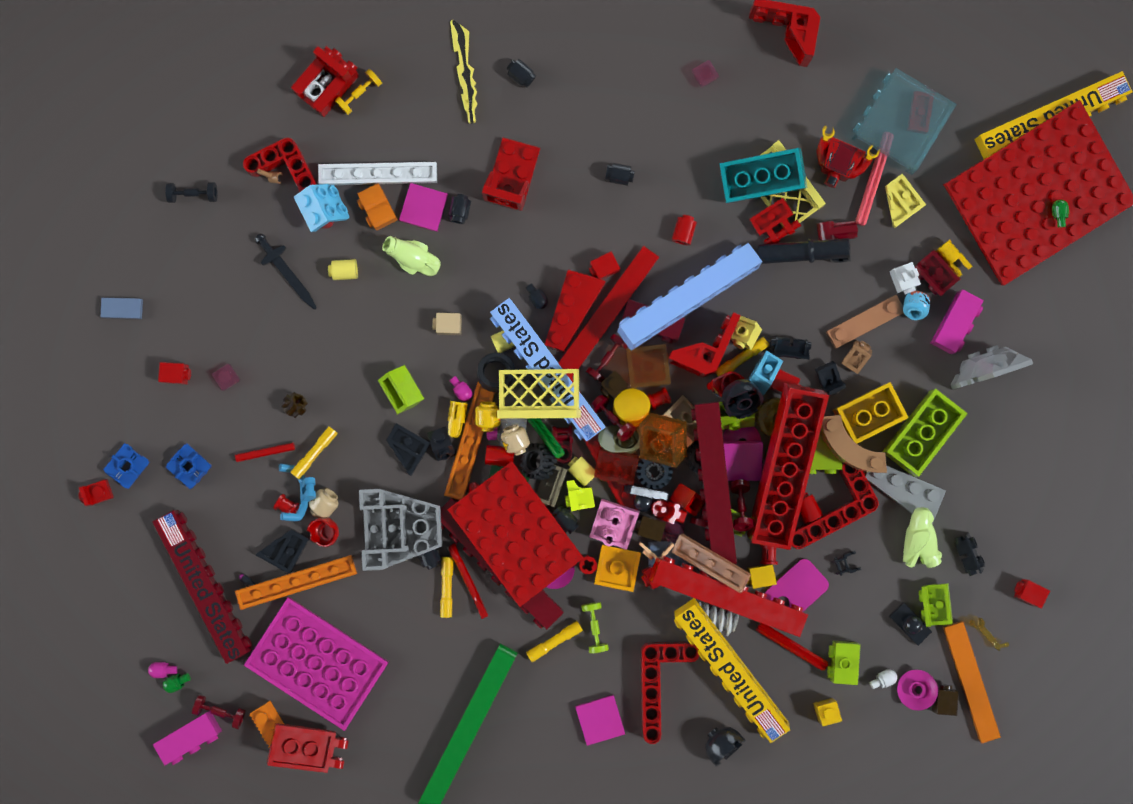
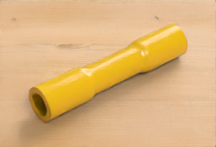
(729, 366)
(322, 442)
(446, 599)
(543, 648)

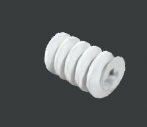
(720, 620)

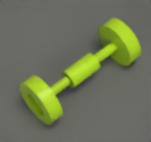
(595, 627)

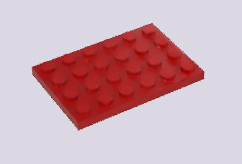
(515, 533)

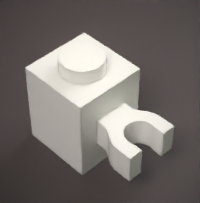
(905, 278)

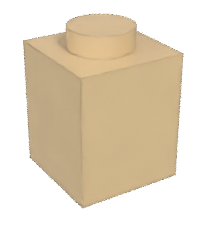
(447, 323)

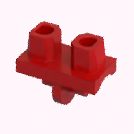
(668, 511)

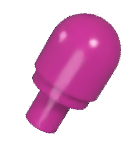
(461, 389)
(161, 670)

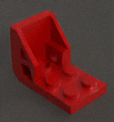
(801, 26)
(511, 174)
(691, 357)

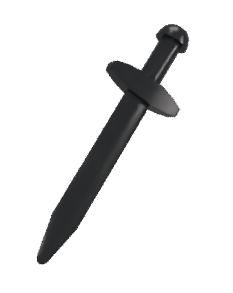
(274, 256)

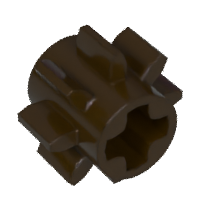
(294, 404)

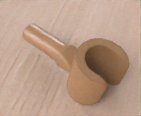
(272, 175)

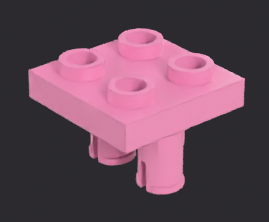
(614, 524)

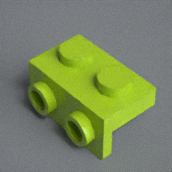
(936, 604)

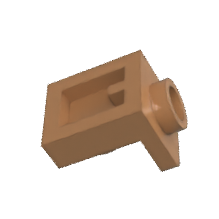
(857, 356)

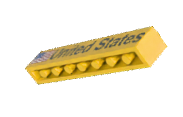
(1094, 97)
(731, 670)

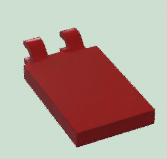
(305, 748)

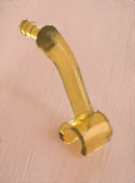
(987, 634)

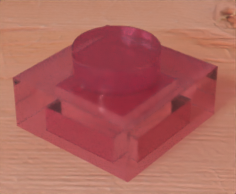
(705, 73)
(226, 377)
(672, 531)

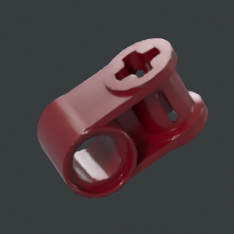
(564, 440)

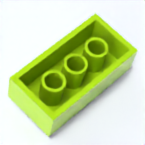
(924, 432)

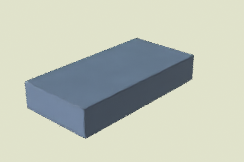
(121, 308)

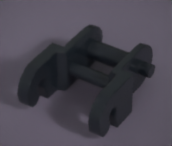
(840, 571)

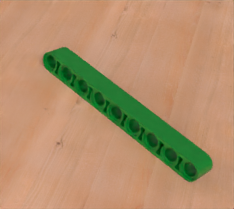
(469, 725)

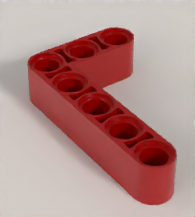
(281, 158)
(840, 512)
(655, 682)

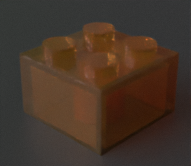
(648, 366)
(663, 440)

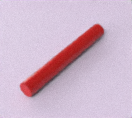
(265, 452)

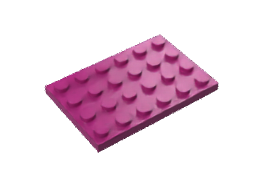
(316, 663)

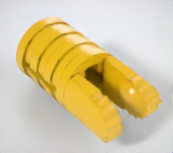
(951, 254)
(456, 418)

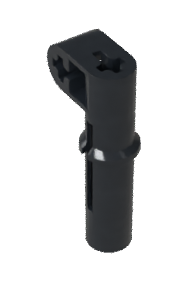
(834, 249)

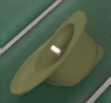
(609, 441)

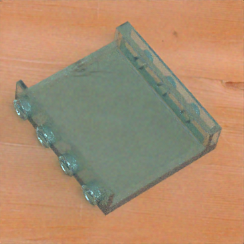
(904, 119)

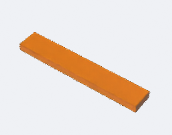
(467, 448)
(295, 582)
(971, 682)

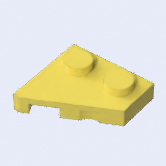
(902, 200)

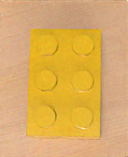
(871, 412)

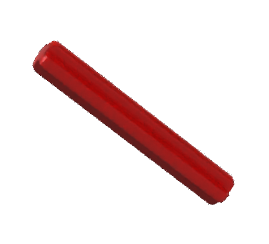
(792, 646)

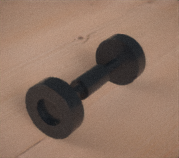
(171, 193)

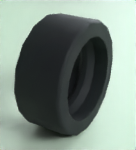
(490, 358)

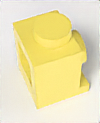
(745, 333)

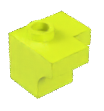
(579, 497)

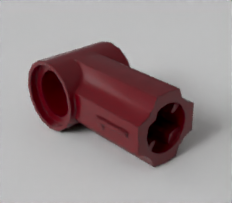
(840, 230)

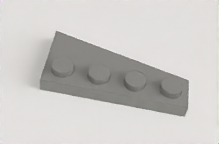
(907, 490)

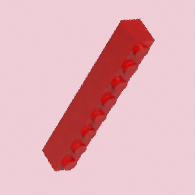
(712, 591)

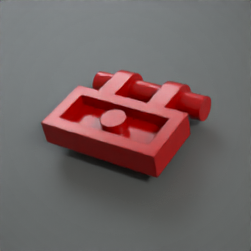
(771, 217)

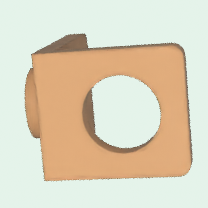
(651, 555)

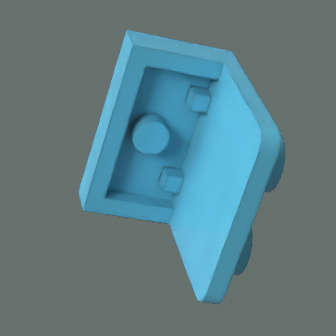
(321, 205)

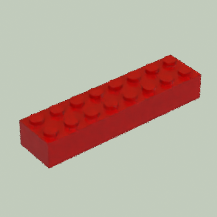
(787, 465)

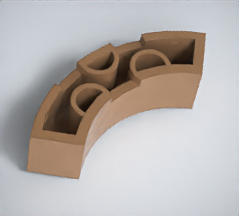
(847, 450)

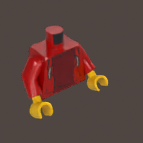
(841, 159)

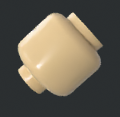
(515, 439)
(324, 504)

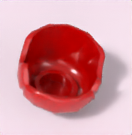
(323, 531)

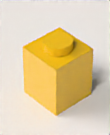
(761, 576)
(827, 712)

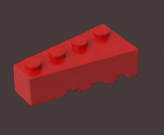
(574, 303)

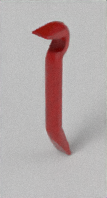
(468, 580)

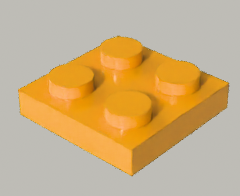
(617, 568)

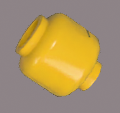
(487, 416)

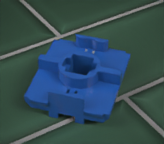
(115, 469)
(192, 476)

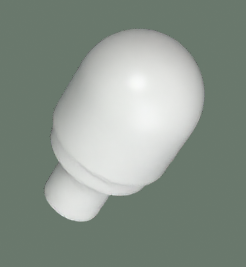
(884, 679)

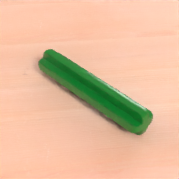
(547, 437)

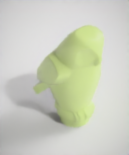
(412, 256)
(921, 540)

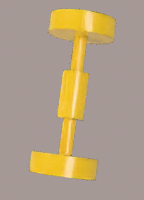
(358, 91)

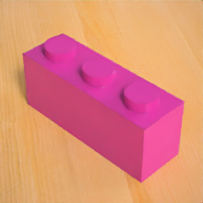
(957, 322)
(188, 739)

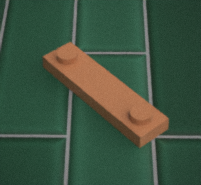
(865, 321)
(711, 563)

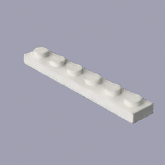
(377, 173)

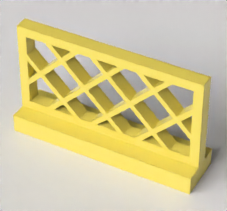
(809, 193)
(538, 411)

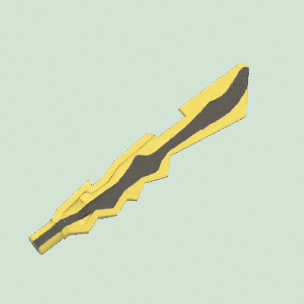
(465, 72)

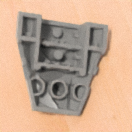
(989, 365)
(397, 528)

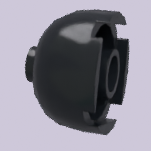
(741, 398)
(723, 744)

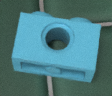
(765, 371)

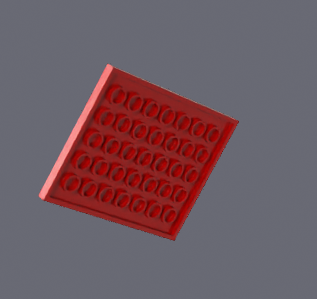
(1013, 191)

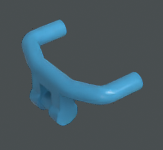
(306, 495)

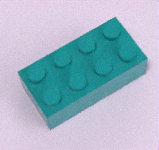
(763, 175)

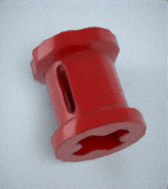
(659, 398)
(286, 505)
(768, 555)
(585, 570)

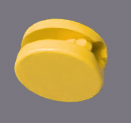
(631, 406)

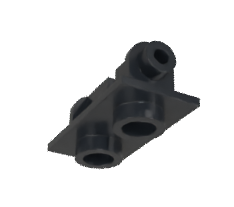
(781, 348)
(973, 561)

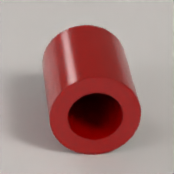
(684, 230)
(498, 456)
(810, 510)

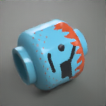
(916, 305)

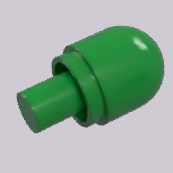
(1060, 211)
(175, 682)

